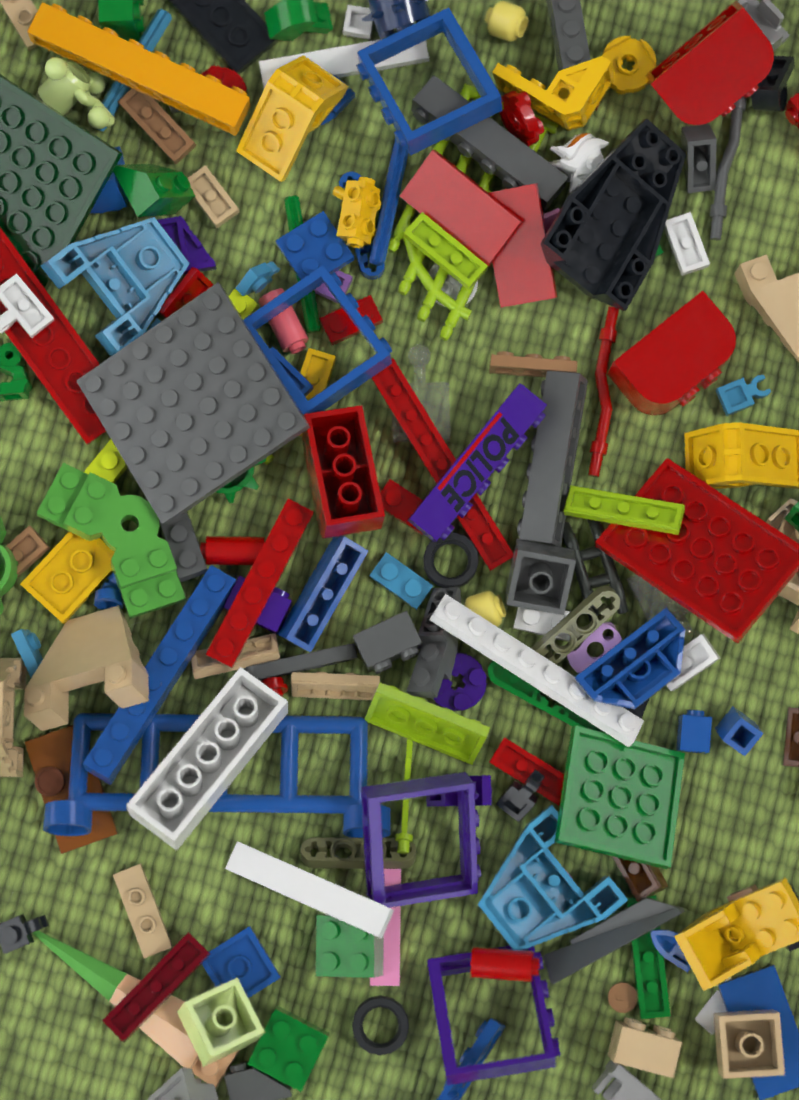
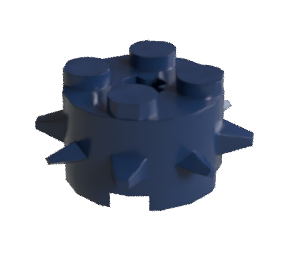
(396, 14)

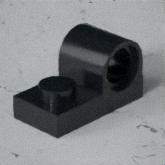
(773, 89)

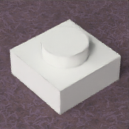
(354, 25)

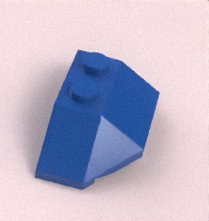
(637, 664)

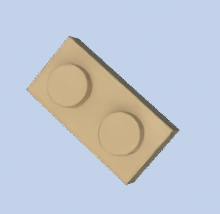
(212, 197)

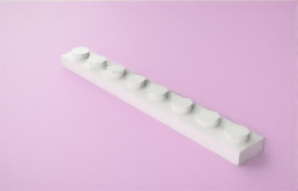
(534, 669)

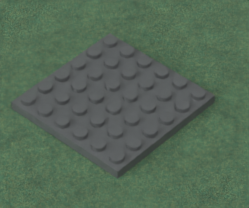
(192, 404)

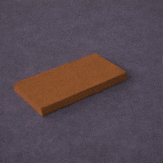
(55, 751)

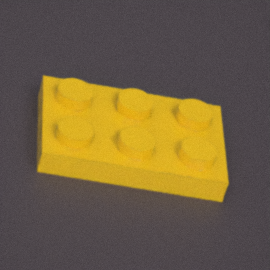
(69, 574)

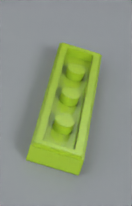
(624, 510)

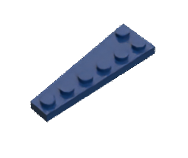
(487, 1037)

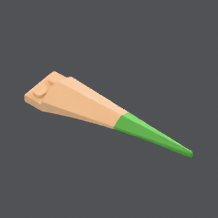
(162, 1026)

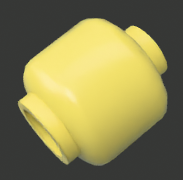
(506, 21)
(487, 606)

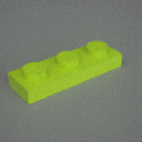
(445, 251)

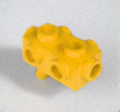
(358, 211)

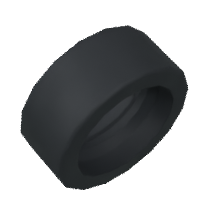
(466, 576)
(380, 1048)

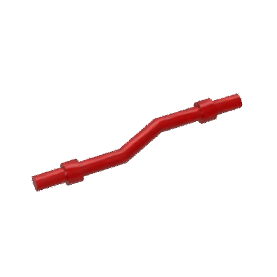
(599, 446)

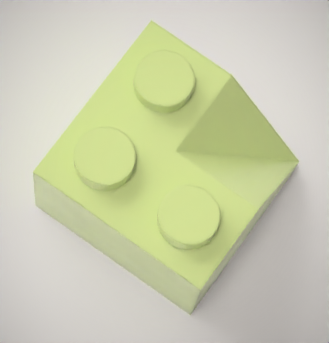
(220, 1022)

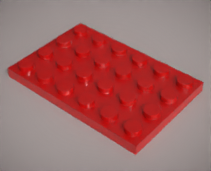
(721, 563)

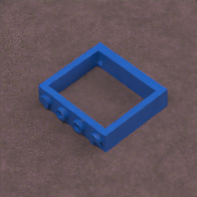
(451, 123)
(351, 380)

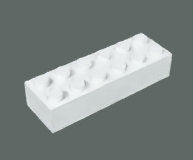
(207, 758)

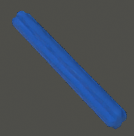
(389, 204)

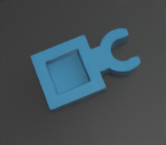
(257, 278)
(738, 395)

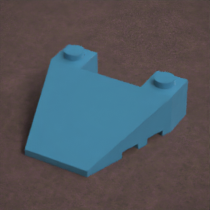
(128, 270)
(535, 895)

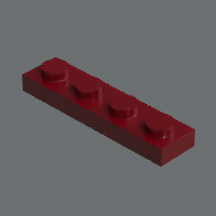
(156, 987)

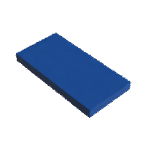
(764, 991)

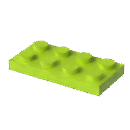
(426, 723)

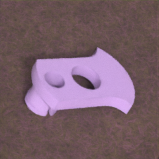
(580, 659)

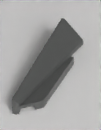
(608, 937)

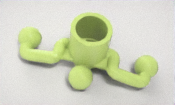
(71, 84)

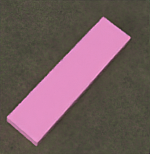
(391, 959)

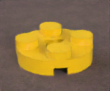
(632, 50)

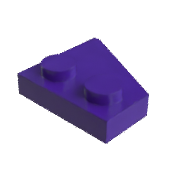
(188, 244)

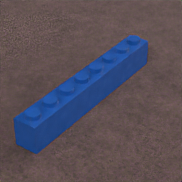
(163, 672)

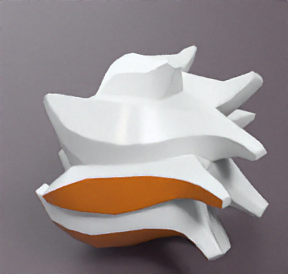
(579, 157)

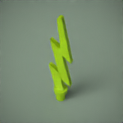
(404, 838)

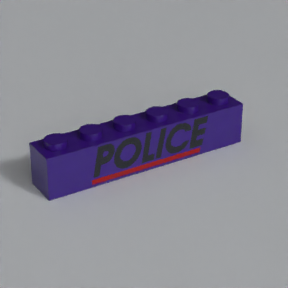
(477, 463)

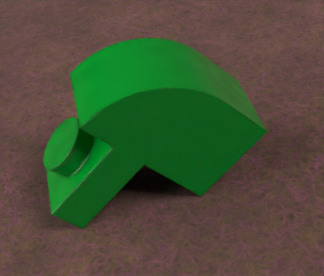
(293, 17)

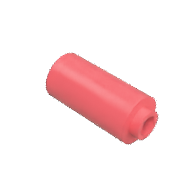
(286, 326)

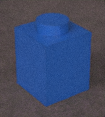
(738, 731)
(694, 732)

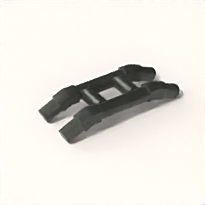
(609, 577)

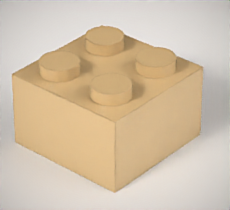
(749, 1043)
(644, 1048)

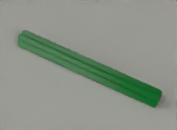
(308, 302)

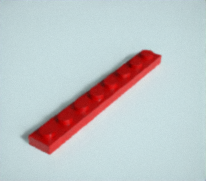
(438, 460)

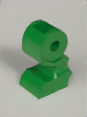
(13, 365)

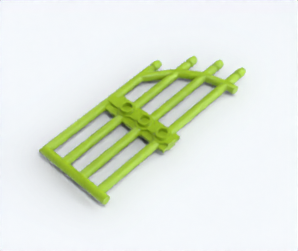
(416, 257)

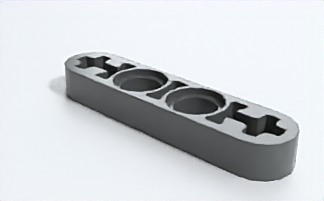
(303, 662)

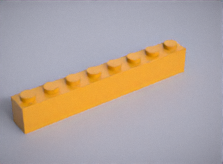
(139, 68)

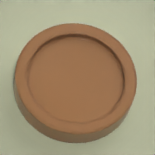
(622, 997)

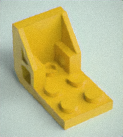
(569, 97)
(290, 108)
(743, 455)
(740, 933)

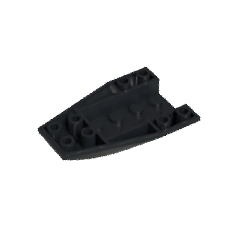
(616, 218)

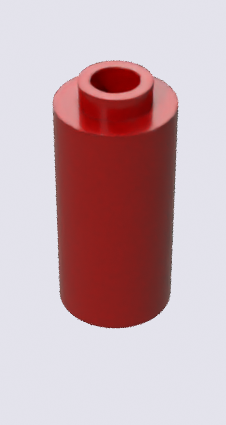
(231, 549)
(504, 964)

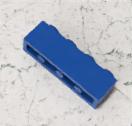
(323, 592)

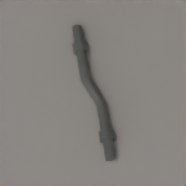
(719, 210)

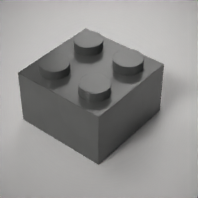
(540, 577)
(388, 642)

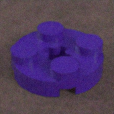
(474, 683)

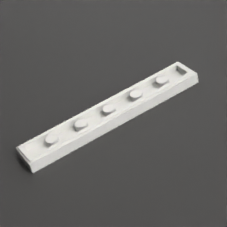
(343, 60)
(310, 889)

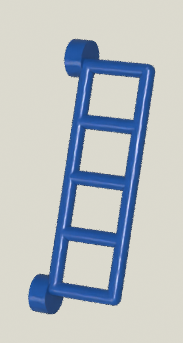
(75, 815)

